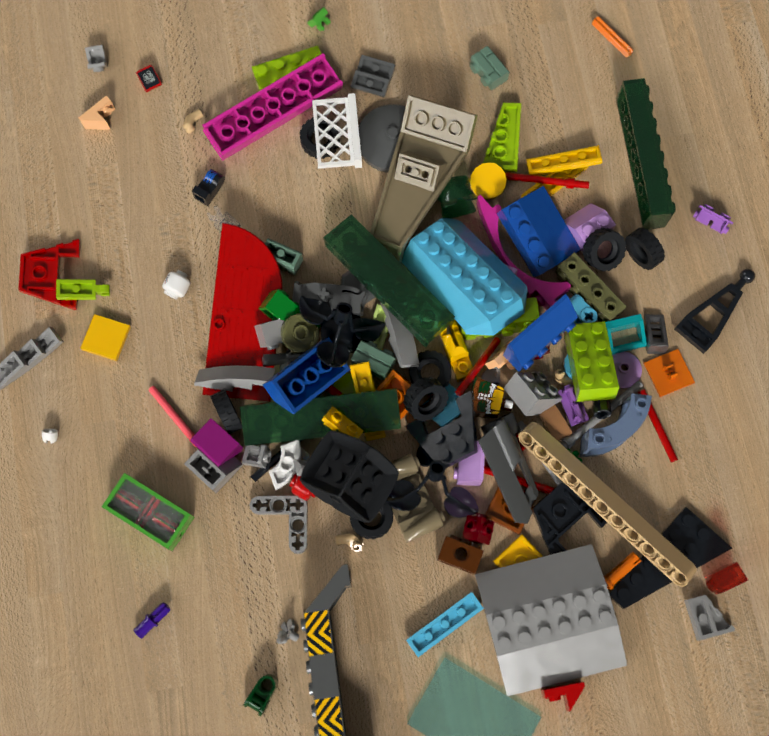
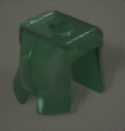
(457, 198)

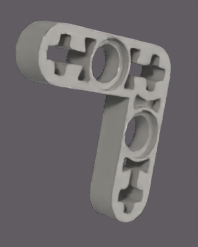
(294, 514)

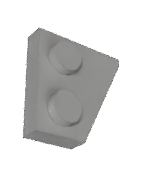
(706, 619)

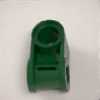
(260, 697)

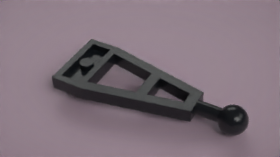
(695, 332)

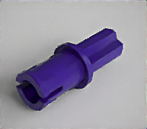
(152, 620)

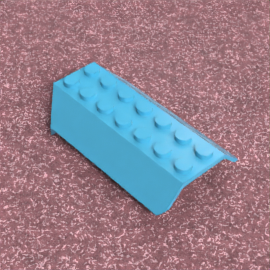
(466, 277)

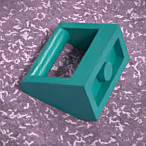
(623, 324)

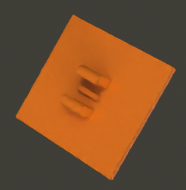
(669, 372)

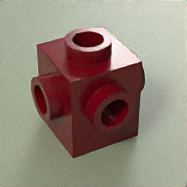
(478, 529)

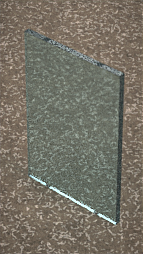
(467, 706)

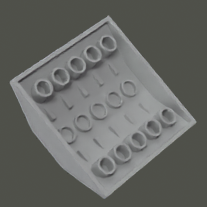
(551, 620)

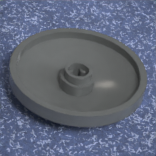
(380, 134)

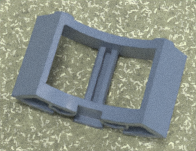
(631, 417)

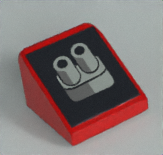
(148, 78)

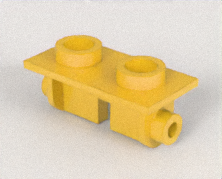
(337, 421)

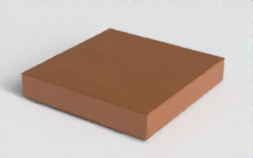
(500, 514)

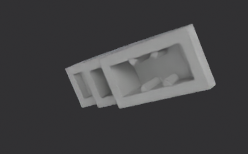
(401, 341)
(28, 356)
(233, 376)

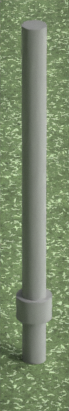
(570, 440)

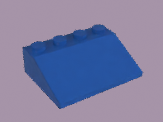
(538, 231)

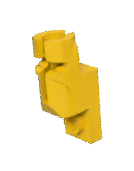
(456, 352)

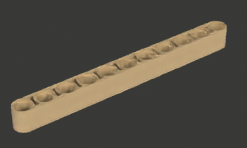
(607, 504)

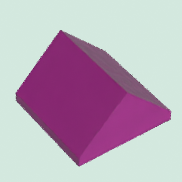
(216, 443)

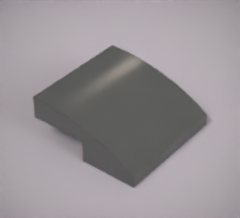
(373, 76)

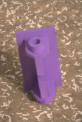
(719, 221)
(574, 410)

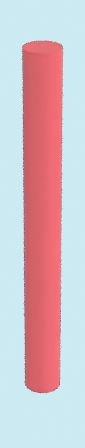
(172, 413)

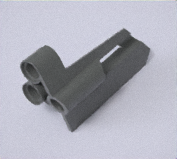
(503, 455)

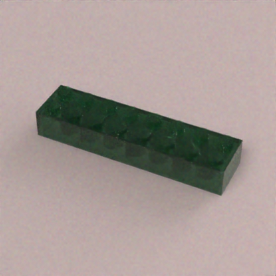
(644, 154)

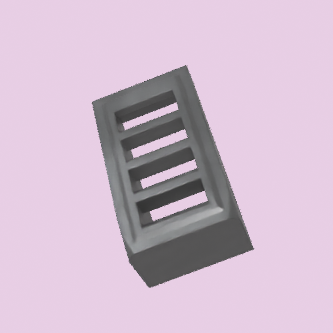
(655, 346)

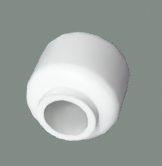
(176, 284)

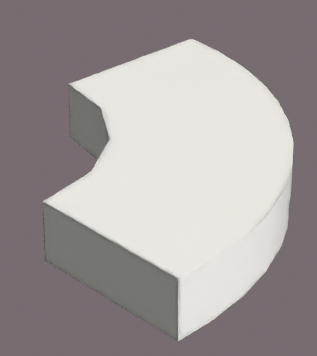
(285, 469)

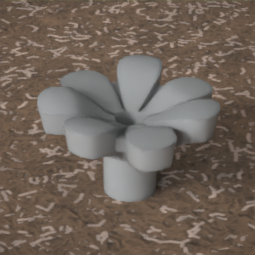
(287, 632)

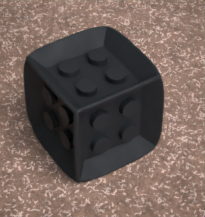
(349, 476)

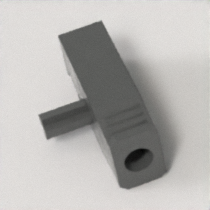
(332, 295)

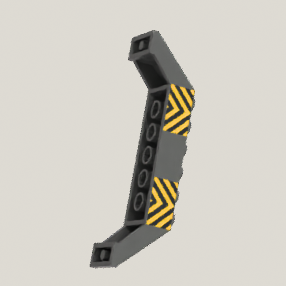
(323, 659)

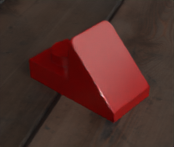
(569, 691)

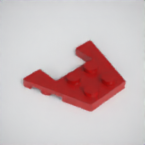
(41, 269)

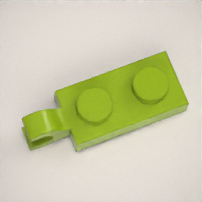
(80, 289)

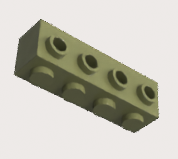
(590, 288)

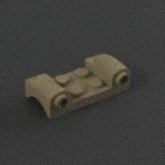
(424, 517)

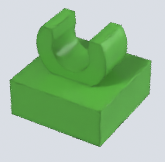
(317, 19)

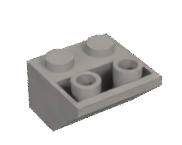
(532, 392)
(211, 474)

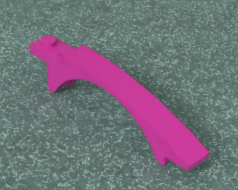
(546, 292)

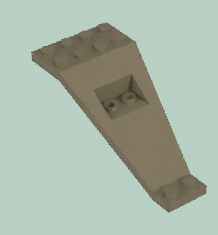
(430, 140)

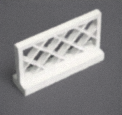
(353, 132)

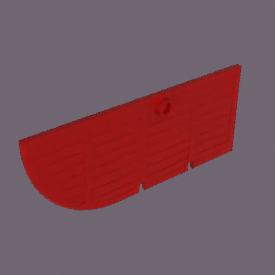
(242, 283)

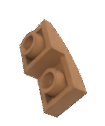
(555, 423)

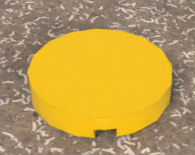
(488, 180)

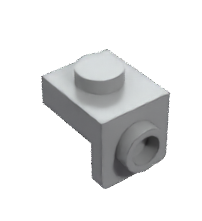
(96, 58)
(256, 456)

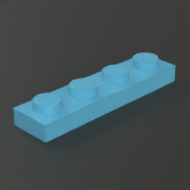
(444, 624)

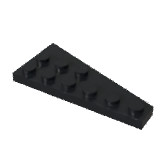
(690, 537)

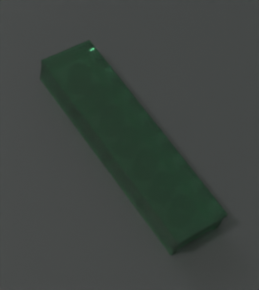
(388, 280)
(272, 423)

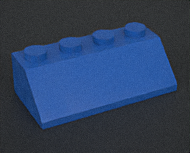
(541, 333)
(303, 380)

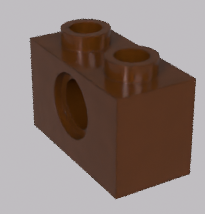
(468, 564)

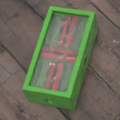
(148, 512)

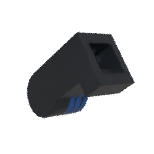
(208, 187)

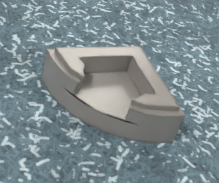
(492, 376)

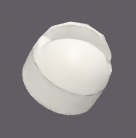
(49, 435)

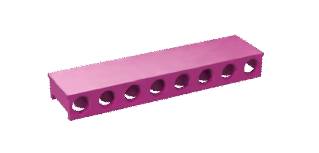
(272, 107)

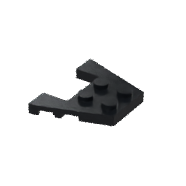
(453, 441)
(558, 513)

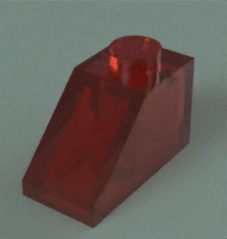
(725, 578)

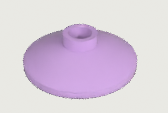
(634, 369)

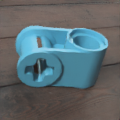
(583, 310)

